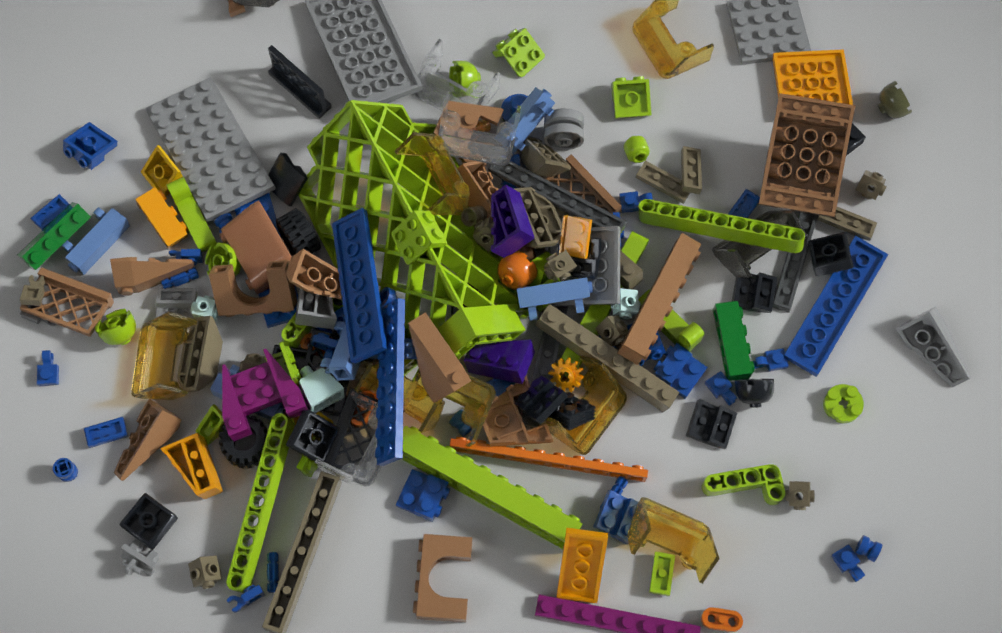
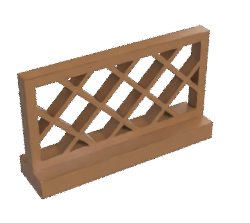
(590, 183)
(77, 290)

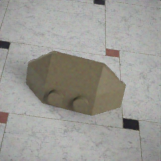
(542, 159)
(542, 218)
(200, 355)

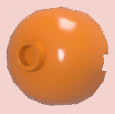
(516, 271)

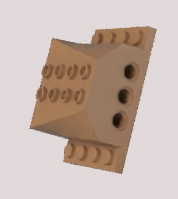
(806, 155)

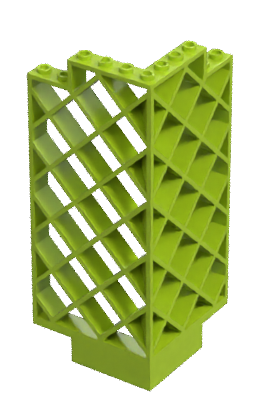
(385, 129)

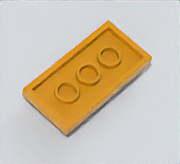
(582, 565)

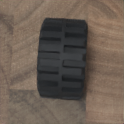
(298, 232)
(244, 457)

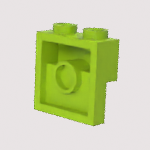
(631, 97)

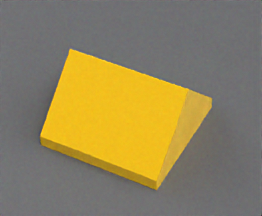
(160, 170)

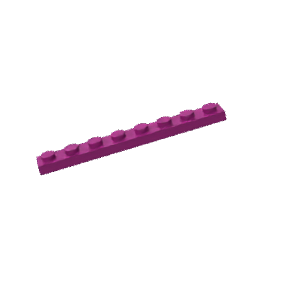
(607, 618)

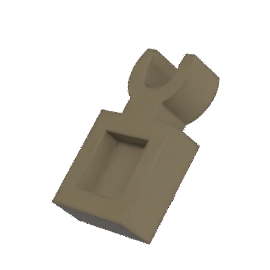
(33, 293)

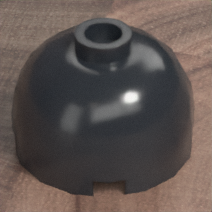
(754, 391)

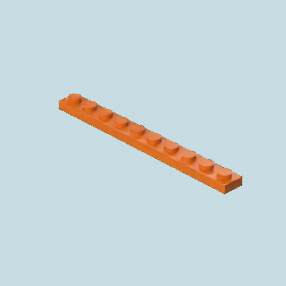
(555, 460)

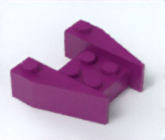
(255, 391)

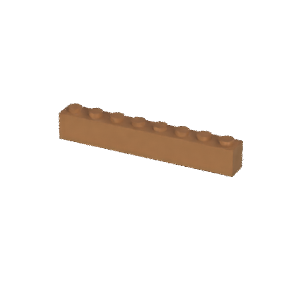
(658, 301)

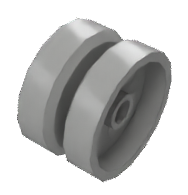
(564, 129)

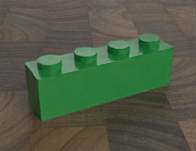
(54, 235)
(732, 341)

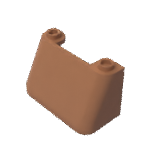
(255, 244)

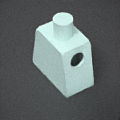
(319, 389)

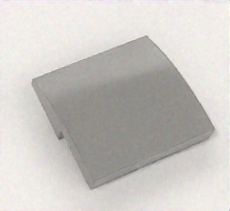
(175, 301)

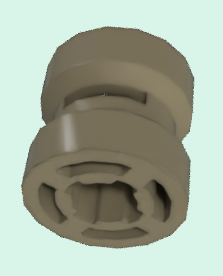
(472, 215)

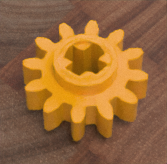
(573, 377)

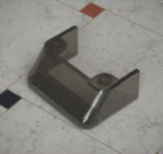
(739, 256)

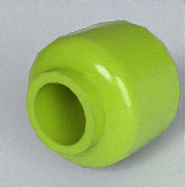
(636, 149)

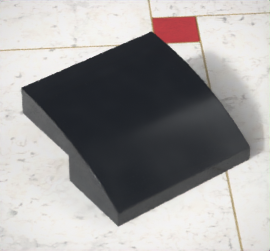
(287, 179)
(589, 266)
(755, 292)
(711, 424)

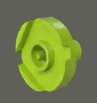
(837, 411)

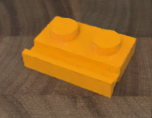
(575, 236)

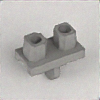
(136, 561)

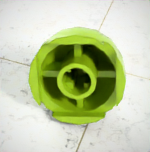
(464, 73)
(222, 255)
(117, 328)

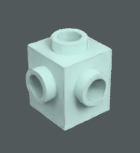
(207, 302)
(628, 304)

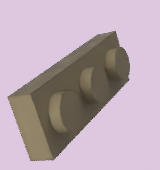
(691, 170)
(662, 181)
(851, 223)

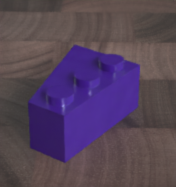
(511, 224)
(501, 360)

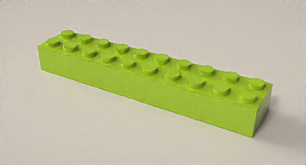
(486, 488)

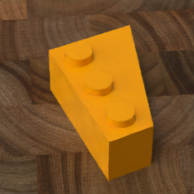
(162, 217)
(195, 464)

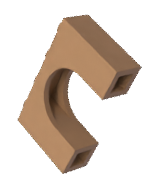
(232, 301)
(434, 550)

